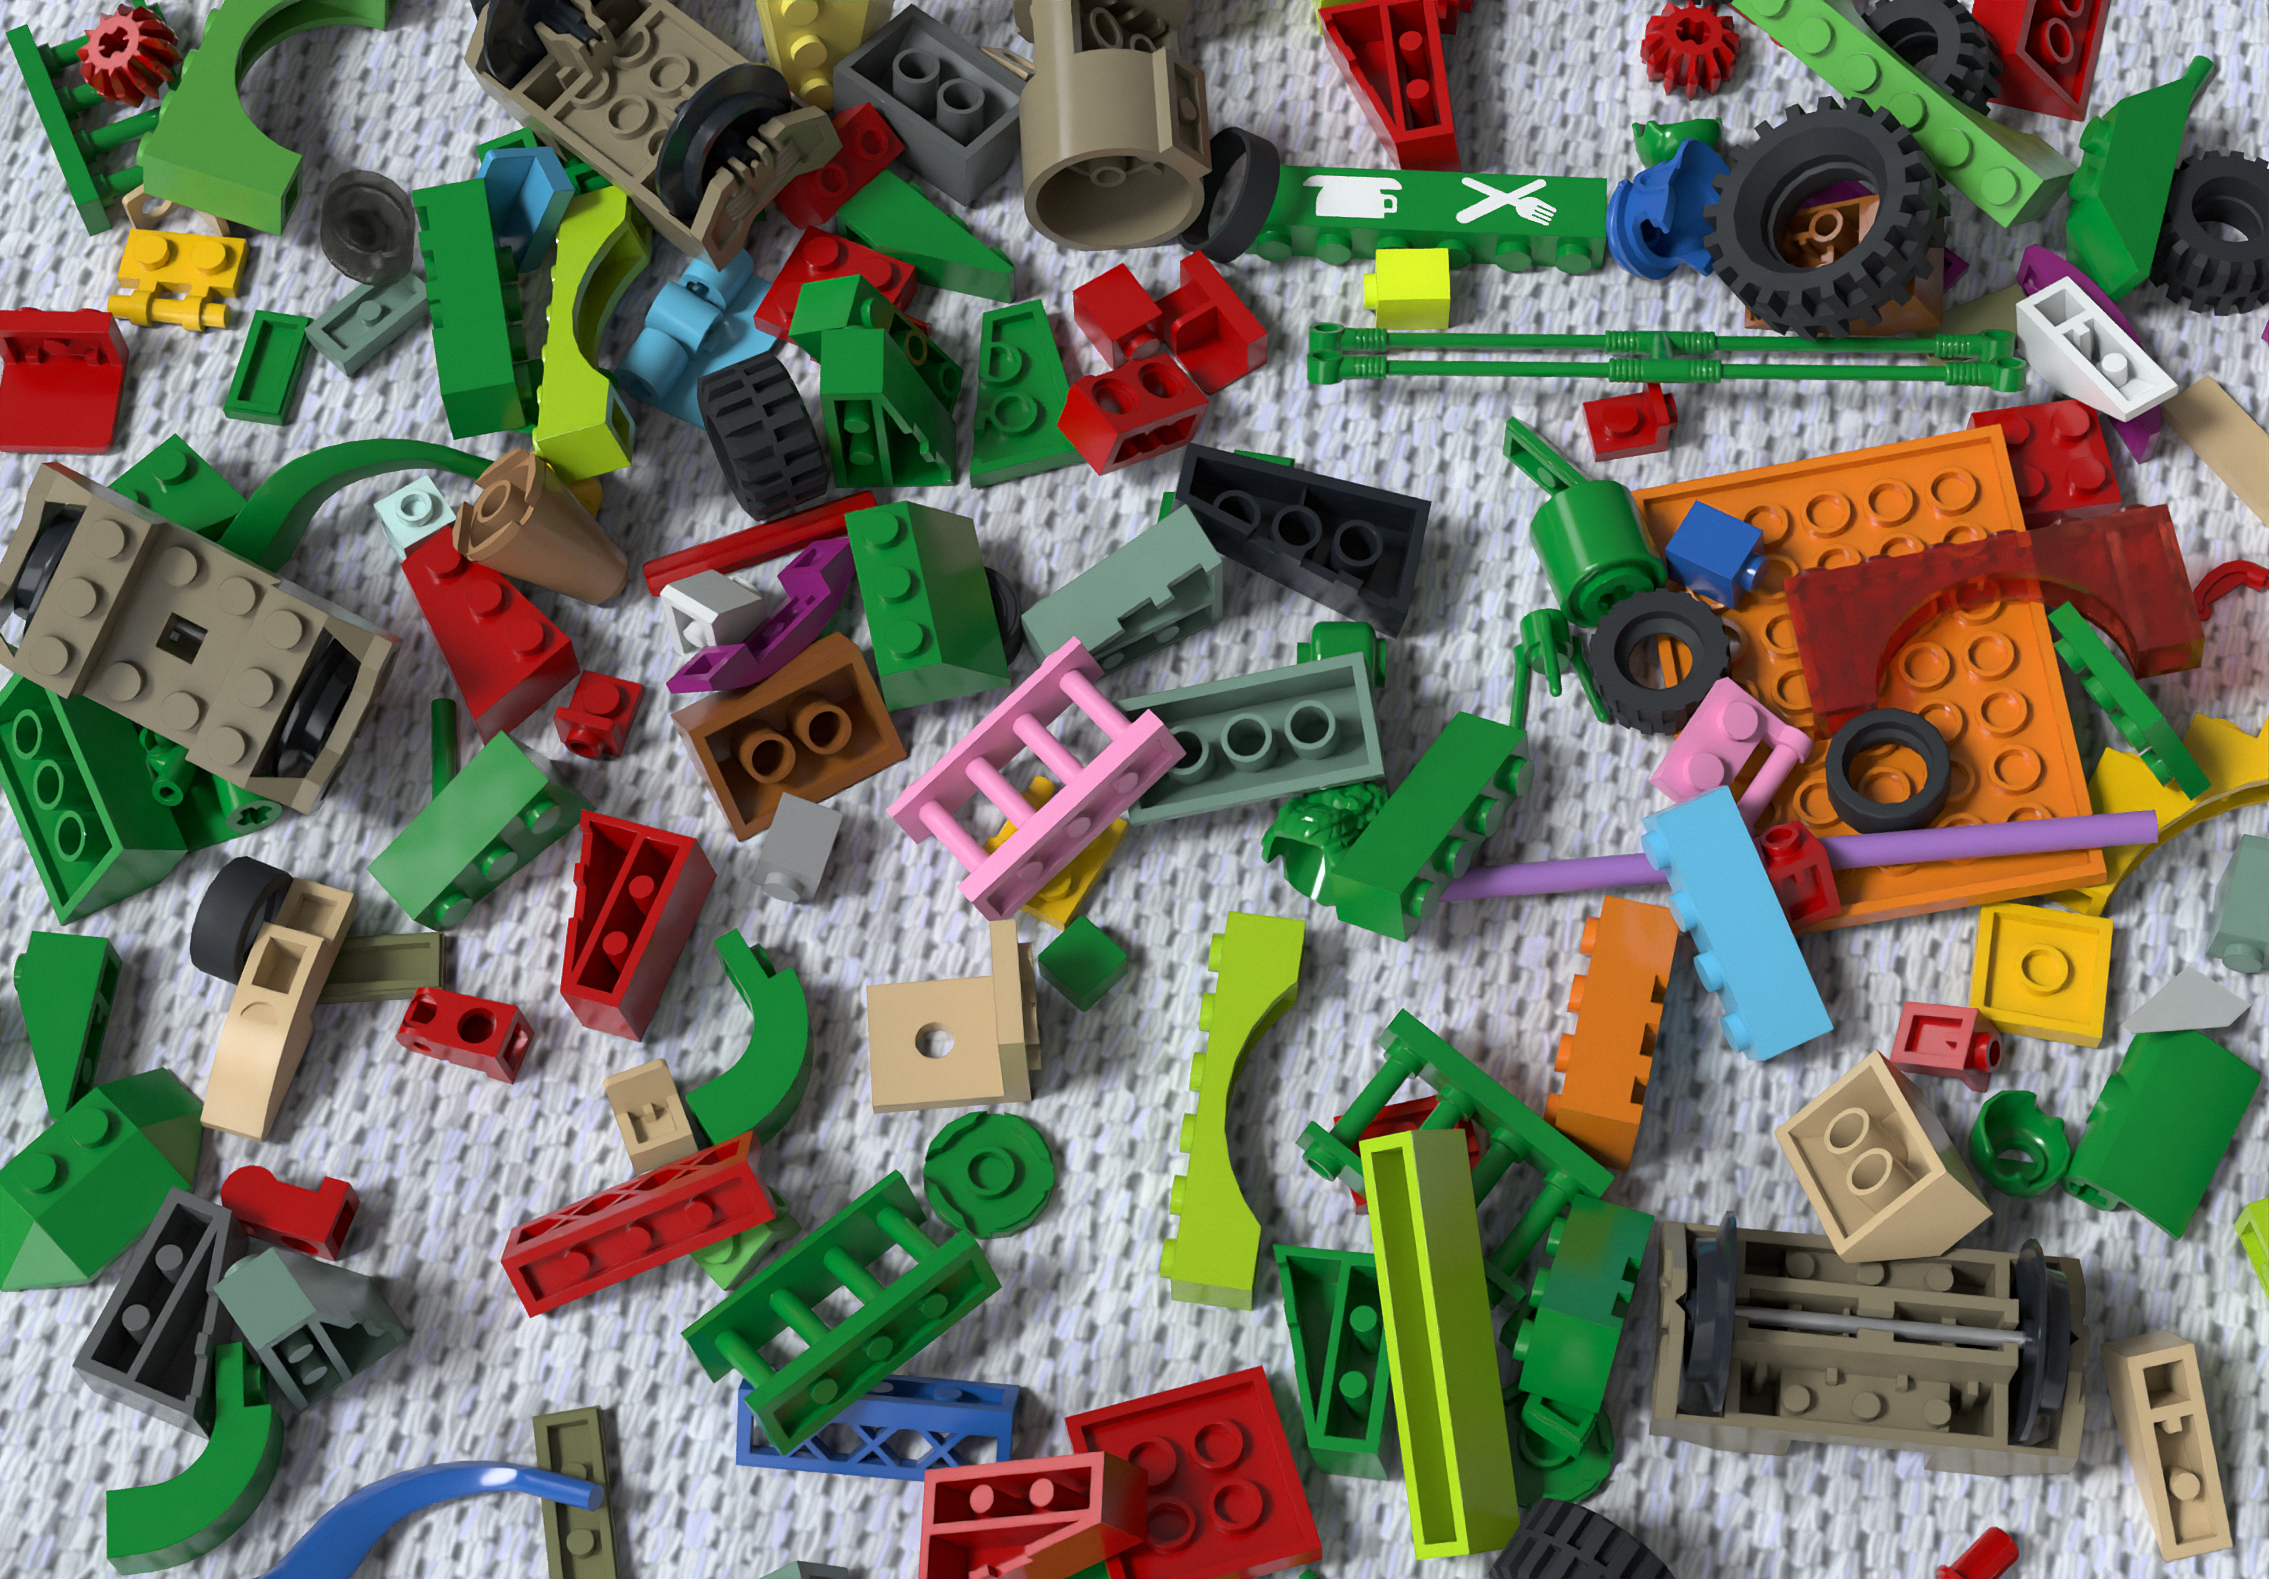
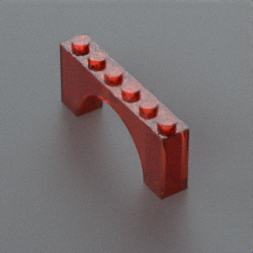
(2112, 568)

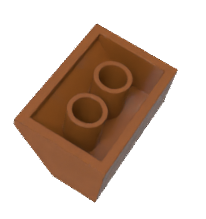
(792, 733)

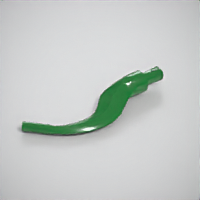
(283, 506)

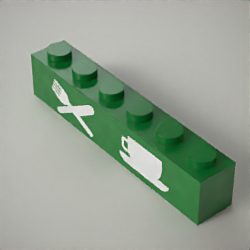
(1474, 215)

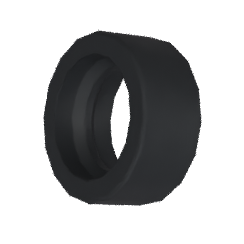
(1882, 728)
(233, 913)

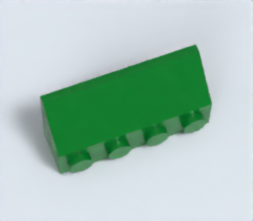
(83, 799)

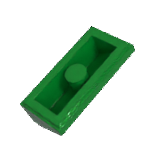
(1541, 458)

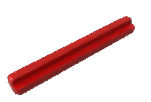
(757, 543)

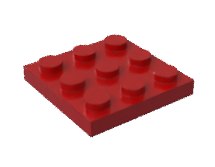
(1218, 1480)

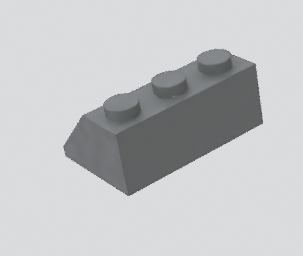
(940, 100)

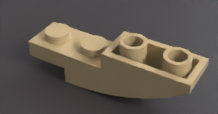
(273, 1008)

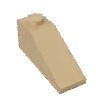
(2168, 1440)

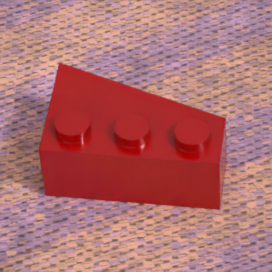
(1399, 77)
(490, 636)
(629, 920)
(1030, 1516)

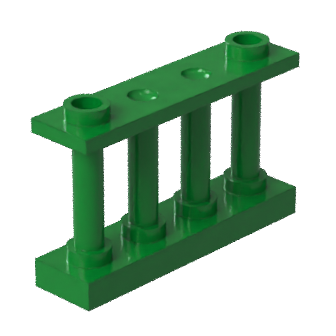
(78, 148)
(1462, 1095)
(867, 1344)

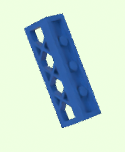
(896, 1404)

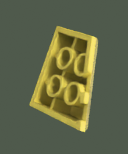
(813, 36)

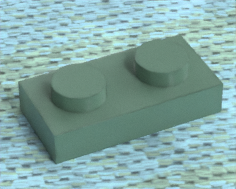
(367, 322)

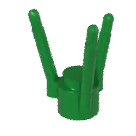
(1548, 650)

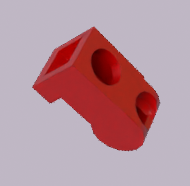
(466, 1032)
(290, 1214)

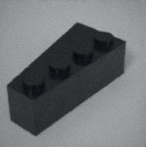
(1309, 531)

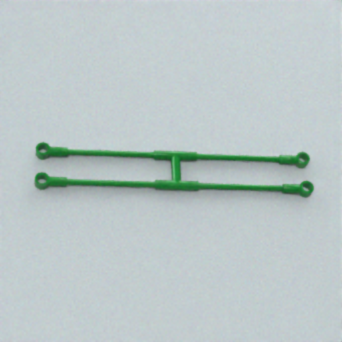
(1993, 346)

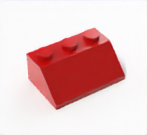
(2045, 52)

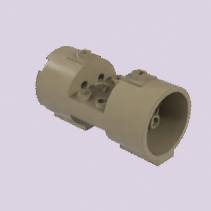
(1111, 123)

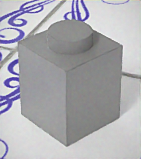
(796, 849)

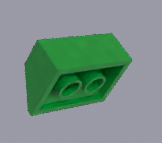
(926, 603)

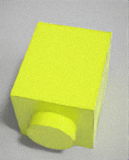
(1409, 289)

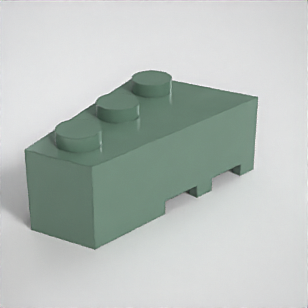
(1134, 599)
(309, 1321)

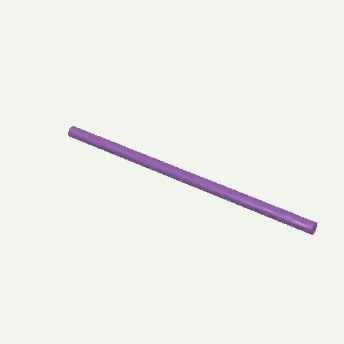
(1842, 851)

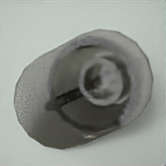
(368, 228)

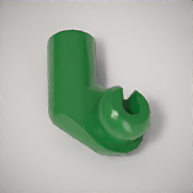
(170, 764)

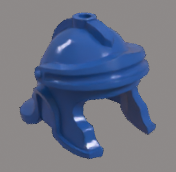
(1660, 215)

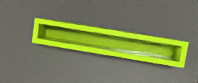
(1440, 1342)

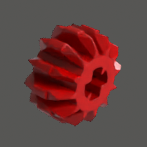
(1690, 48)
(129, 55)

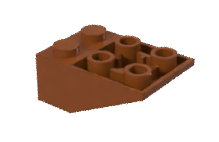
(1828, 233)

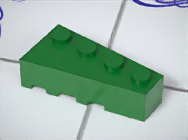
(473, 310)

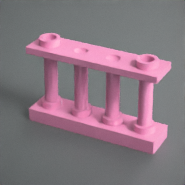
(1072, 818)

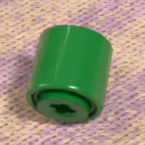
(1595, 549)

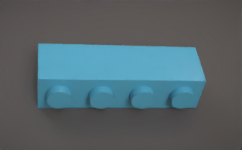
(1735, 924)

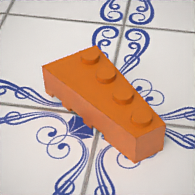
(1615, 1029)

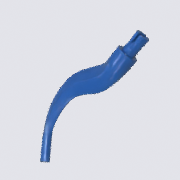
(353, 1526)

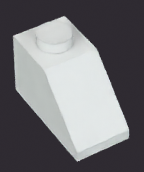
(710, 611)

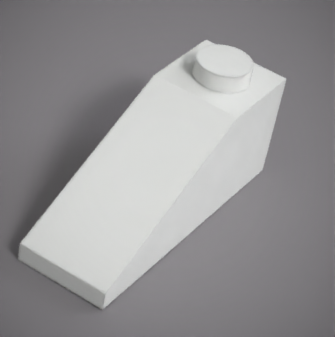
(2088, 353)

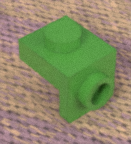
(735, 1257)

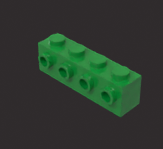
(1432, 826)

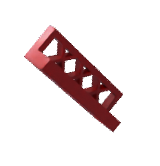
(638, 1225)

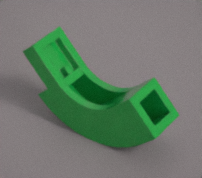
(777, 1065)
(218, 1493)

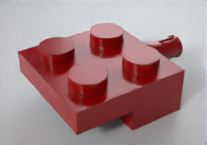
(828, 256)
(2056, 460)

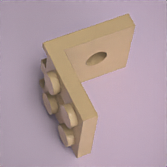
(986, 1017)

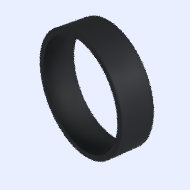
(1252, 204)

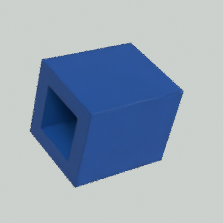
(1717, 555)

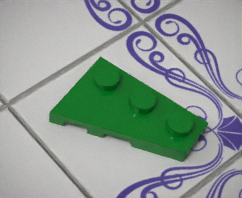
(1019, 398)

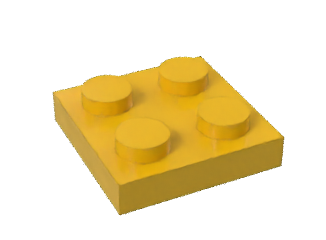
(2041, 972)

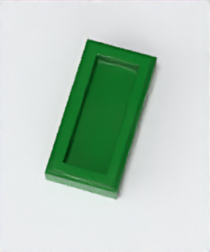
(268, 368)

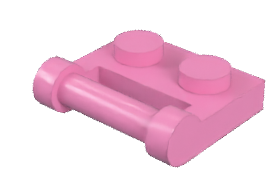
(1719, 744)

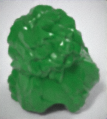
(1318, 832)

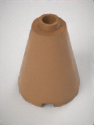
(539, 532)

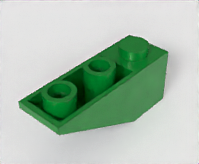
(905, 225)
(857, 302)

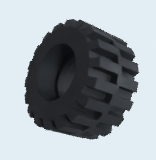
(1963, 47)
(2200, 264)
(762, 435)
(1574, 1543)

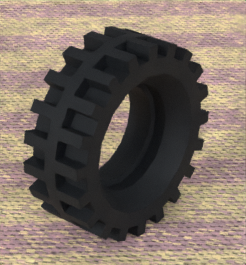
(1788, 170)

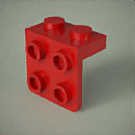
(60, 380)

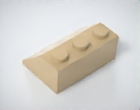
(1881, 1167)

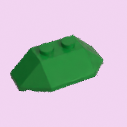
(2125, 186)
(96, 1181)

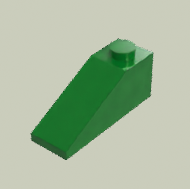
(66, 1002)

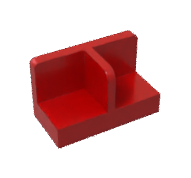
(1211, 327)

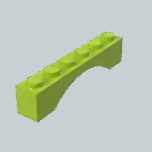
(581, 416)
(1217, 1233)

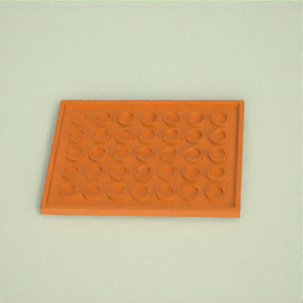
(1974, 674)

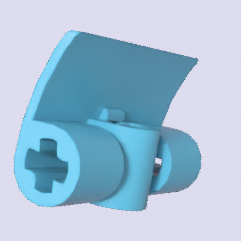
(695, 331)

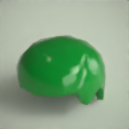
(1661, 141)
(2017, 1123)

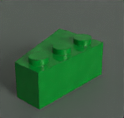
(1582, 1301)

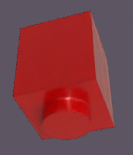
(1118, 317)

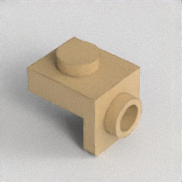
(650, 1116)

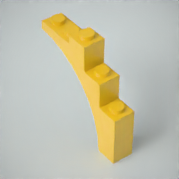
(2123, 783)

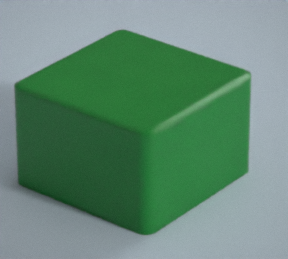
(1083, 963)

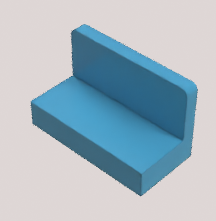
(527, 199)

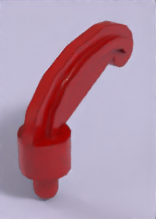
(2226, 579)

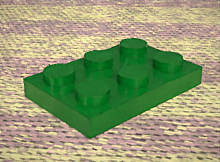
(2136, 715)

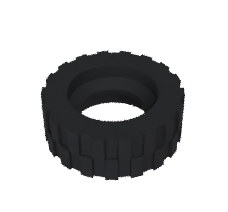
(1650, 616)

